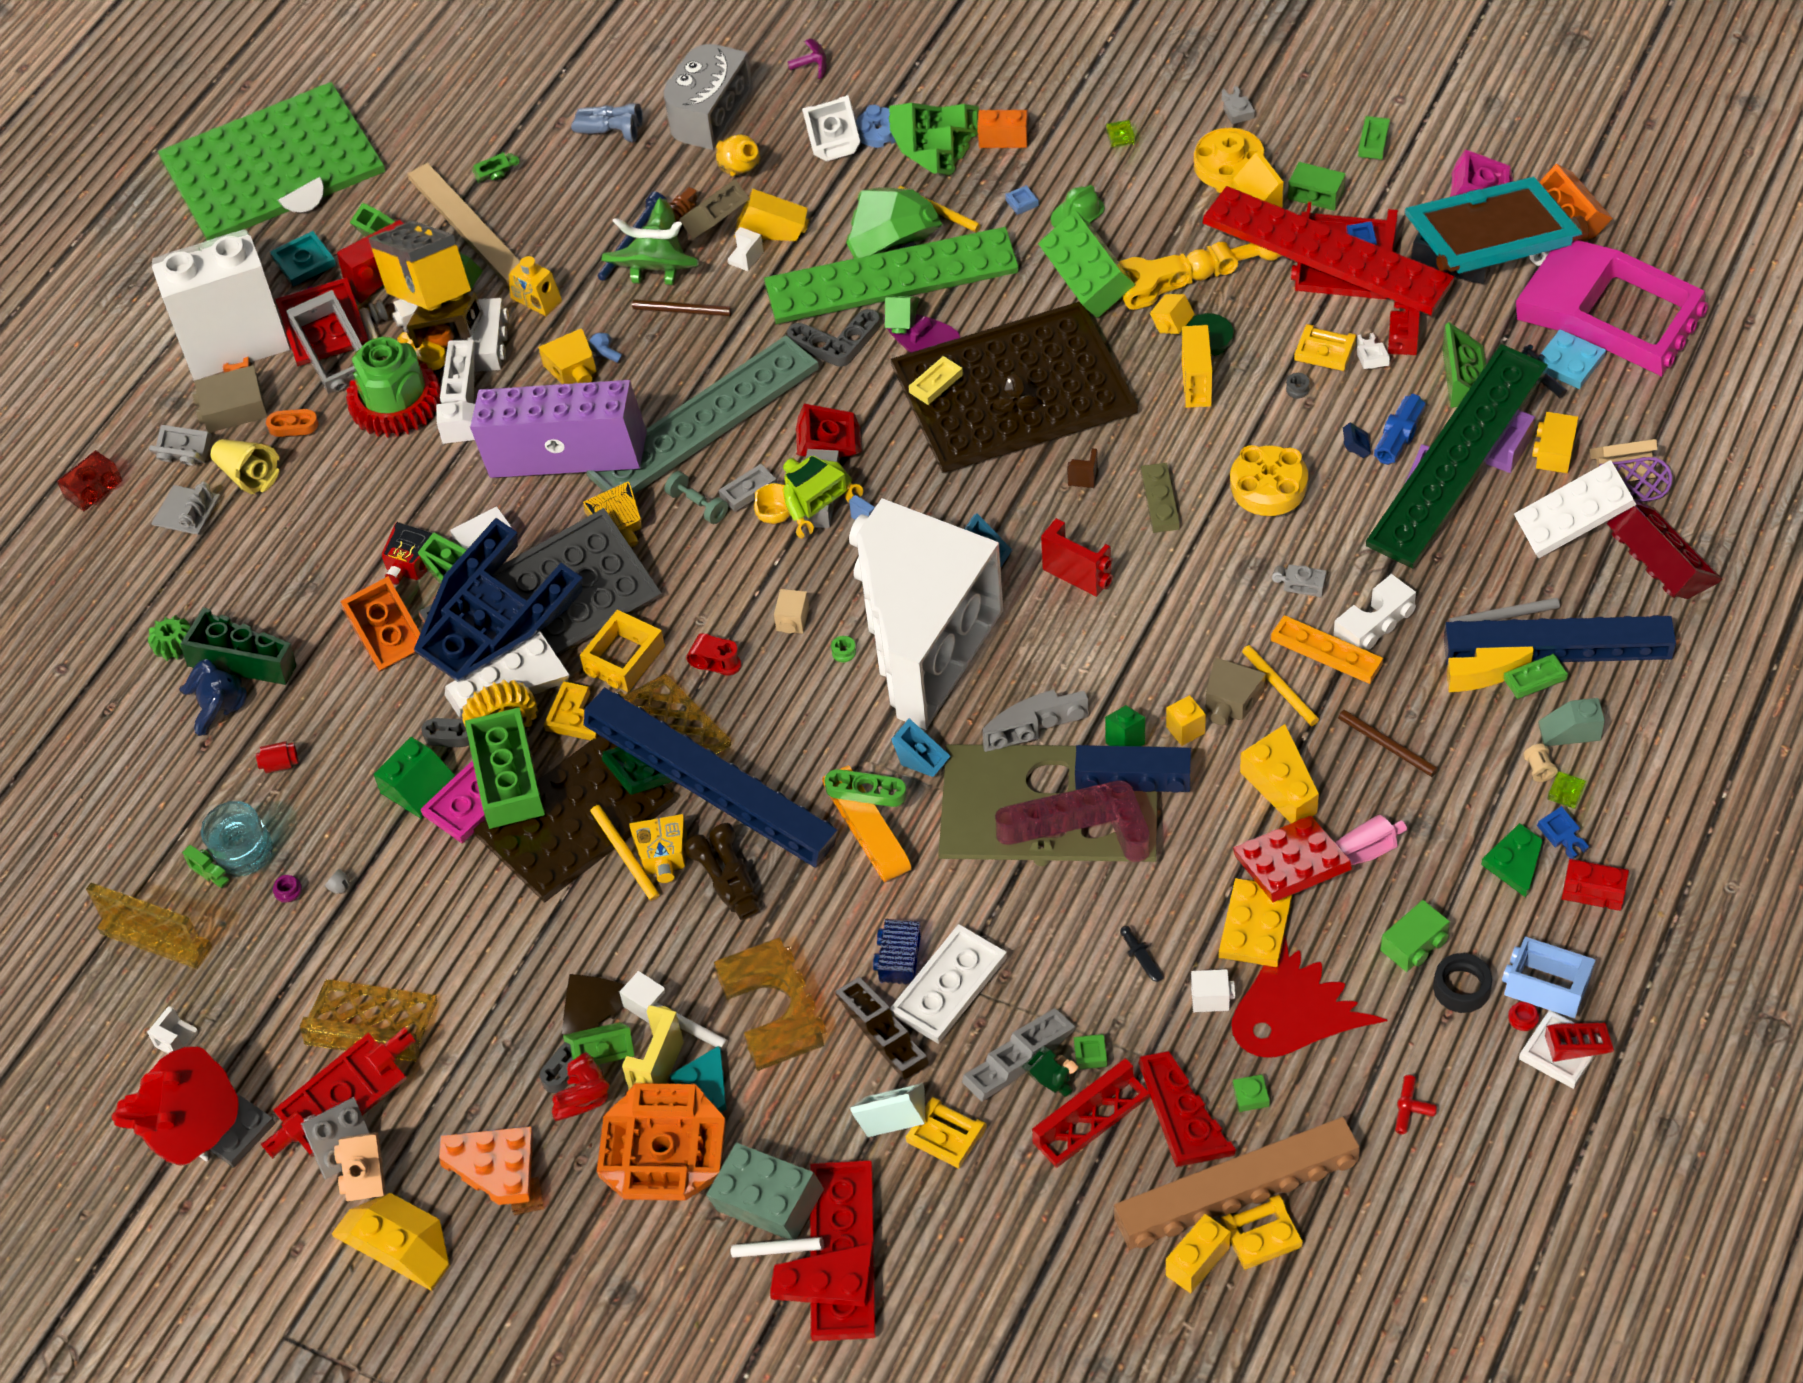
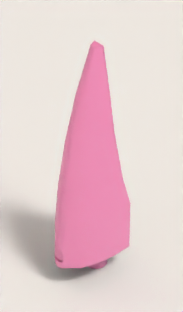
(1370, 839)

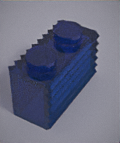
(898, 951)

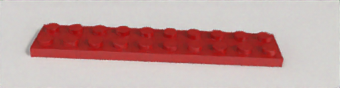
(1328, 250)

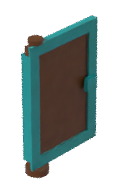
(1495, 225)

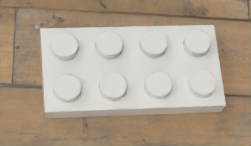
(1574, 509)
(948, 983)

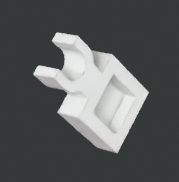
(1370, 353)

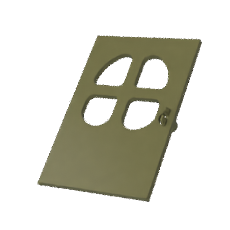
(984, 782)

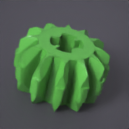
(167, 637)

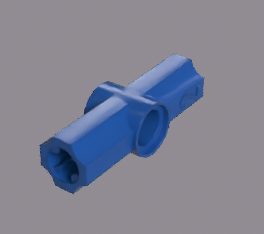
(1399, 429)

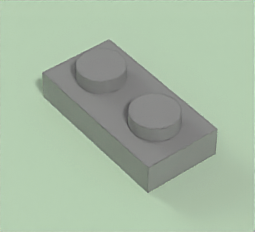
(743, 489)

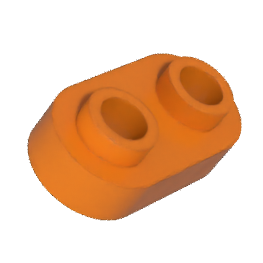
(440, 335)
(292, 422)

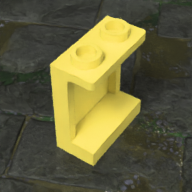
(662, 1050)

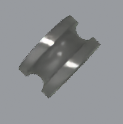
(378, 311)
(1297, 392)

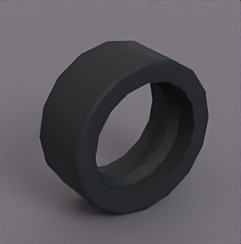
(1466, 963)

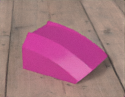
(1478, 172)

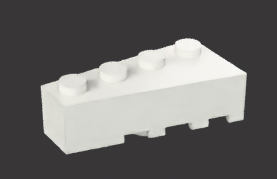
(529, 663)

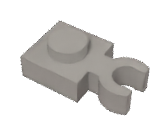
(1236, 107)

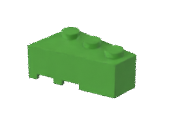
(439, 555)

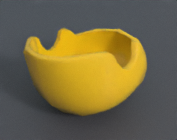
(770, 504)

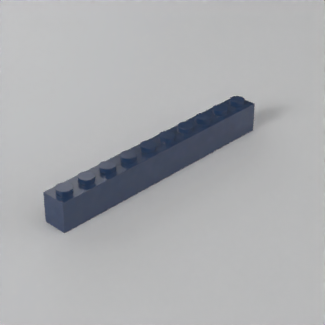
(710, 777)

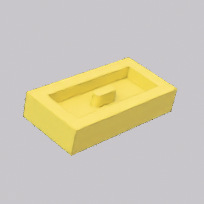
(935, 380)

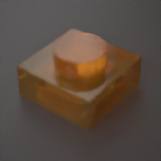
(536, 1199)

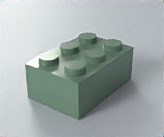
(765, 1191)

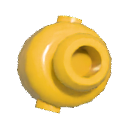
(737, 154)

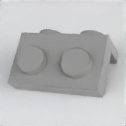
(181, 444)

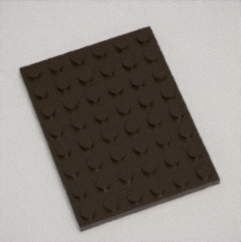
(1059, 365)

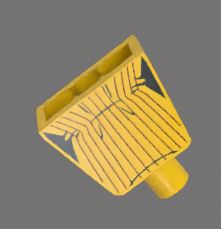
(621, 508)

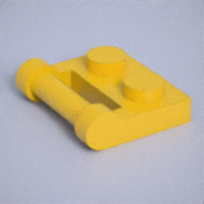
(1325, 348)
(943, 1140)
(1265, 1241)

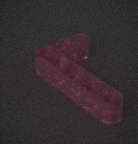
(1076, 810)

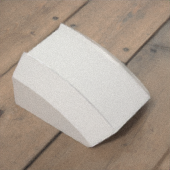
(832, 128)

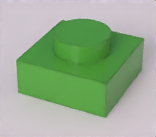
(1090, 1051)
(1250, 1093)

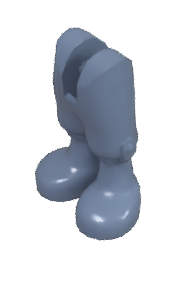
(604, 118)

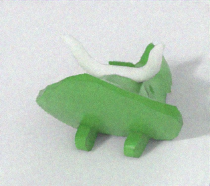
(654, 246)

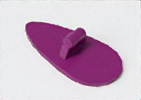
(925, 334)

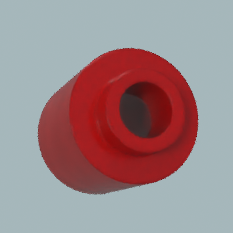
(277, 757)

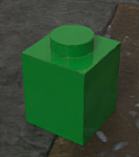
(1125, 728)

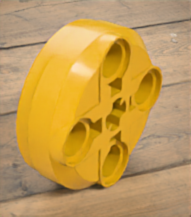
(1223, 154)
(1269, 479)

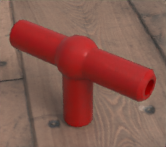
(1407, 1105)

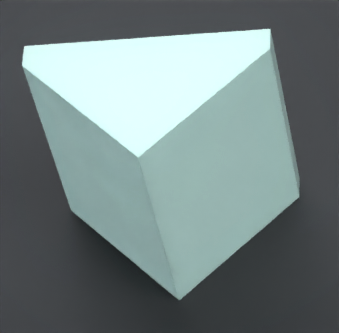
(891, 1110)

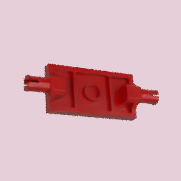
(360, 1072)

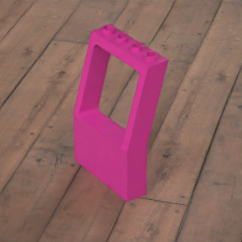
(1575, 278)

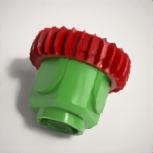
(391, 388)

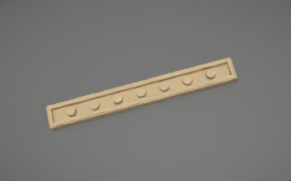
(464, 221)

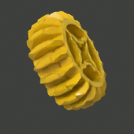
(501, 698)

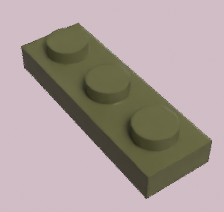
(1159, 497)

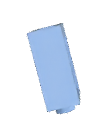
(1552, 961)

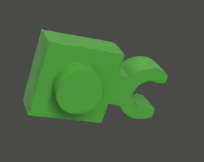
(202, 864)

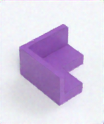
(1513, 443)

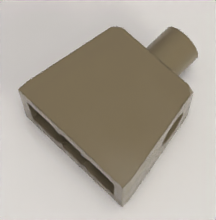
(1232, 690)

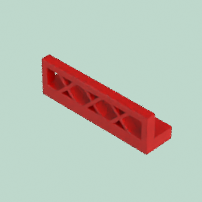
(1085, 1103)

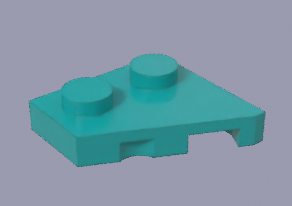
(707, 1075)

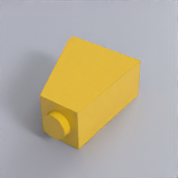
(772, 217)

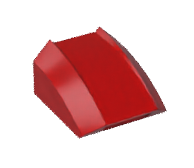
(827, 430)

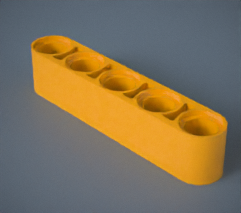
(873, 835)

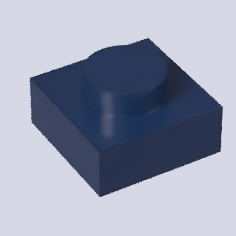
(1356, 440)

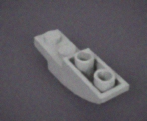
(1024, 719)

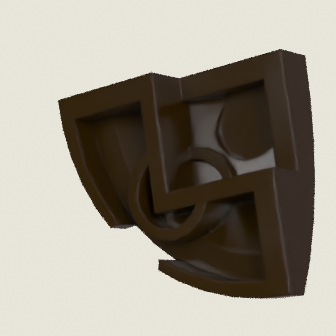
(590, 1002)

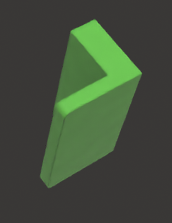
(603, 1043)

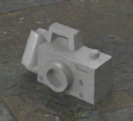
(1301, 579)

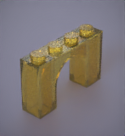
(771, 967)

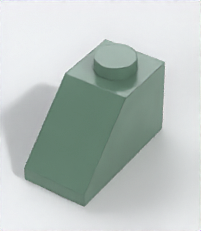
(1573, 723)

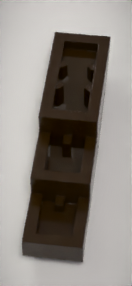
(881, 1027)

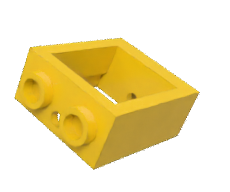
(1196, 366)
(632, 629)

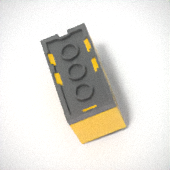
(420, 265)

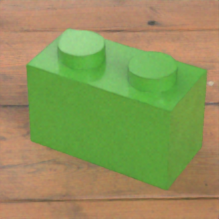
(1316, 185)
(1415, 936)

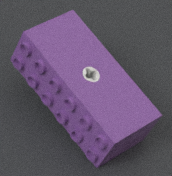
(559, 428)

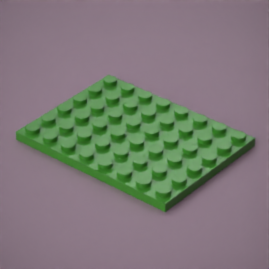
(245, 166)

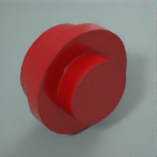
(1523, 1016)

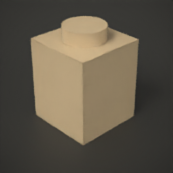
(791, 611)

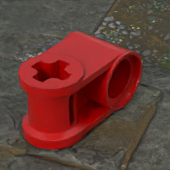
(712, 653)

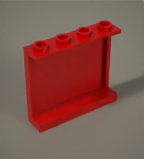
(1315, 281)

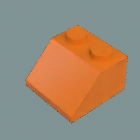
(1003, 128)

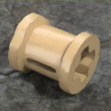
(1540, 763)

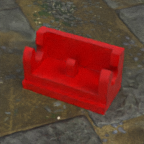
(1403, 330)

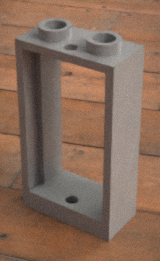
(311, 311)

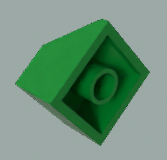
(412, 776)

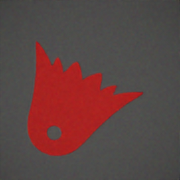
(1294, 1008)

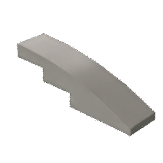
(1006, 1062)

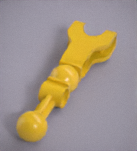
(1176, 271)

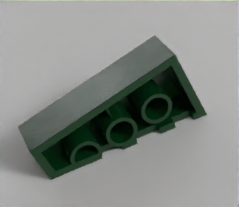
(238, 649)

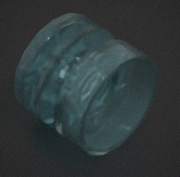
(236, 838)

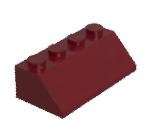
(1663, 551)

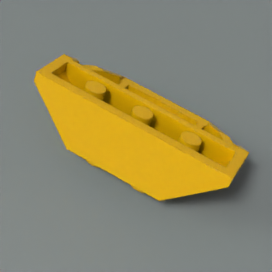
(397, 1237)

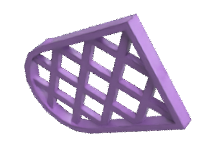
(1642, 479)

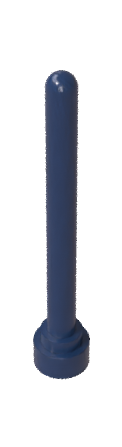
(640, 223)

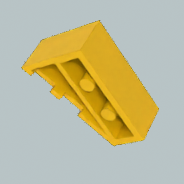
(1280, 775)

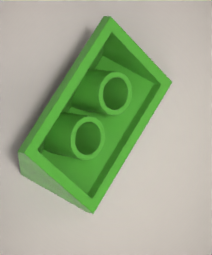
(1463, 362)

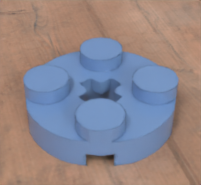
(866, 124)

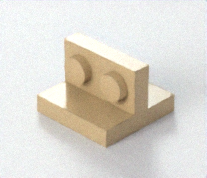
(1626, 452)

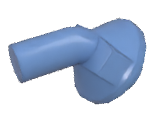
(600, 345)

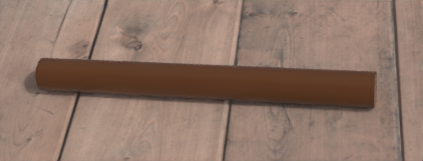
(681, 307)
(1388, 743)

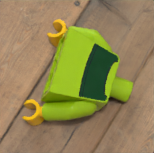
(814, 486)

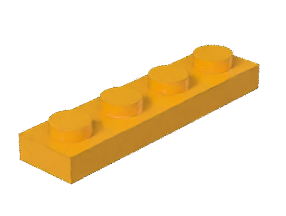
(1327, 649)

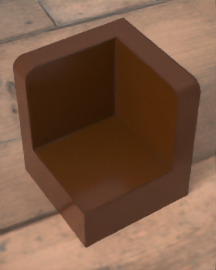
(1083, 472)

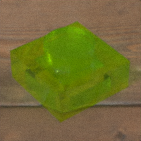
(1120, 133)
(1566, 790)

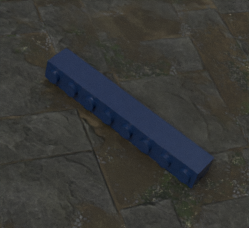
(1568, 638)

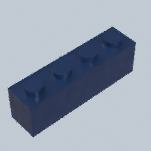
(1141, 767)

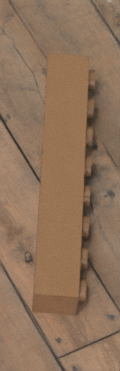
(1236, 1183)

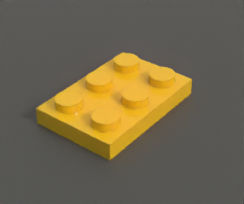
(1254, 925)

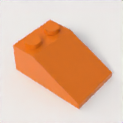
(382, 623)

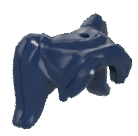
(214, 692)

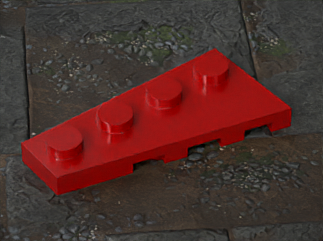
(1182, 1115)

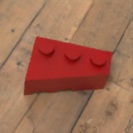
(360, 266)

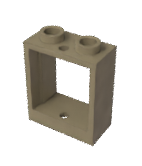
(714, 209)

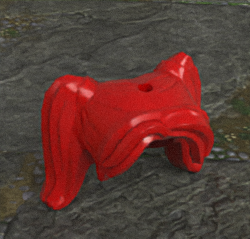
(586, 1094)

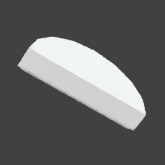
(303, 198)

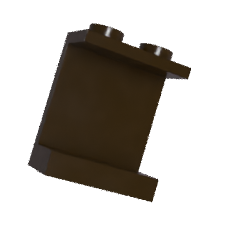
(465, 313)

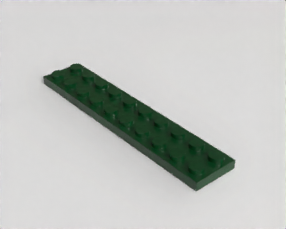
(1456, 456)

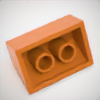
(1575, 199)

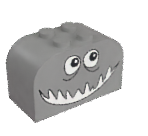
(706, 93)

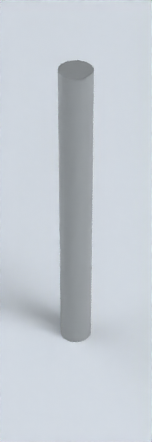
(1512, 611)

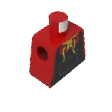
(402, 555)

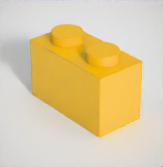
(1556, 442)
(1197, 1253)

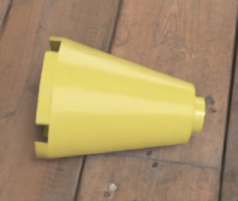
(247, 464)

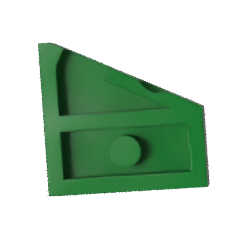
(1515, 858)

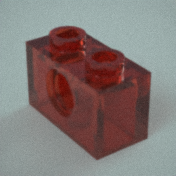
(89, 480)

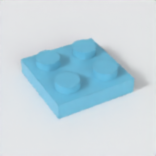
(1571, 358)

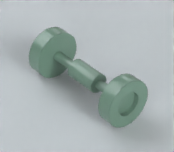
(714, 511)

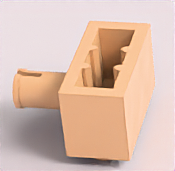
(360, 1166)

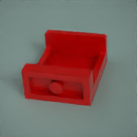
(1074, 562)

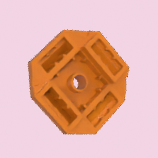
(656, 1119)

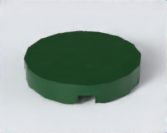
(1219, 328)

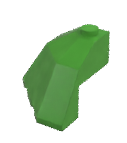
(934, 134)
(889, 219)

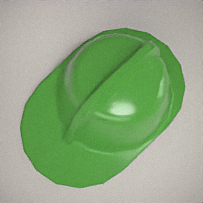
(1082, 200)

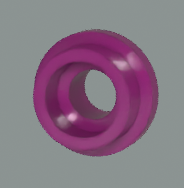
(287, 882)

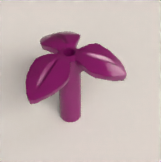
(817, 56)

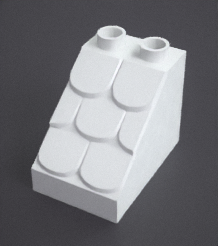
(219, 303)
(926, 600)

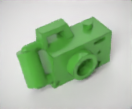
(494, 167)

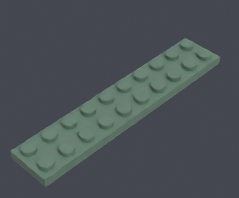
(713, 413)

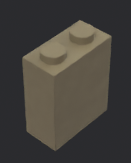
(229, 399)

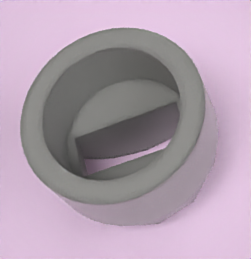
(338, 882)

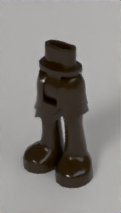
(733, 882)

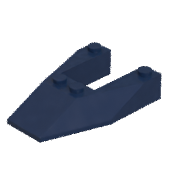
(480, 617)

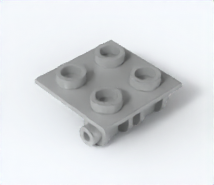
(186, 508)
(326, 1130)

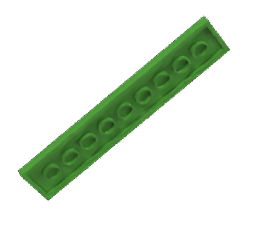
(889, 274)

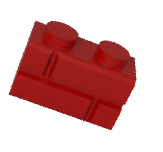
(1595, 884)

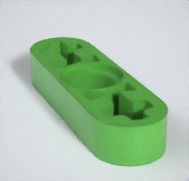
(872, 797)

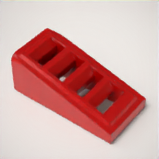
(1571, 1051)

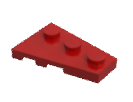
(825, 1278)

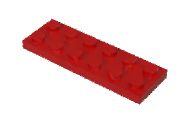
(844, 1221)

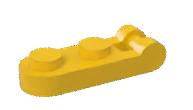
(428, 352)

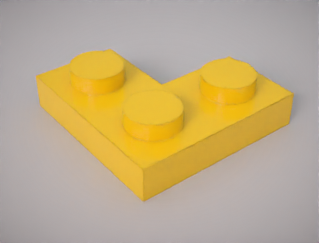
(567, 712)

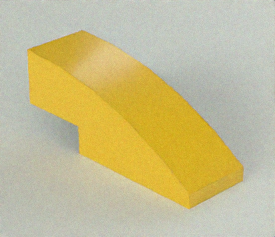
(1485, 668)

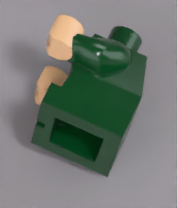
(1051, 1072)

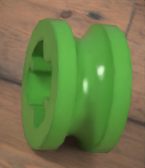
(843, 656)

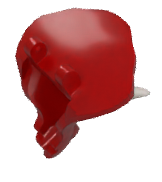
(181, 1106)

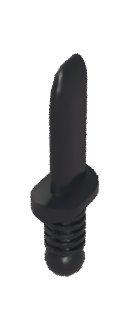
(1139, 951)

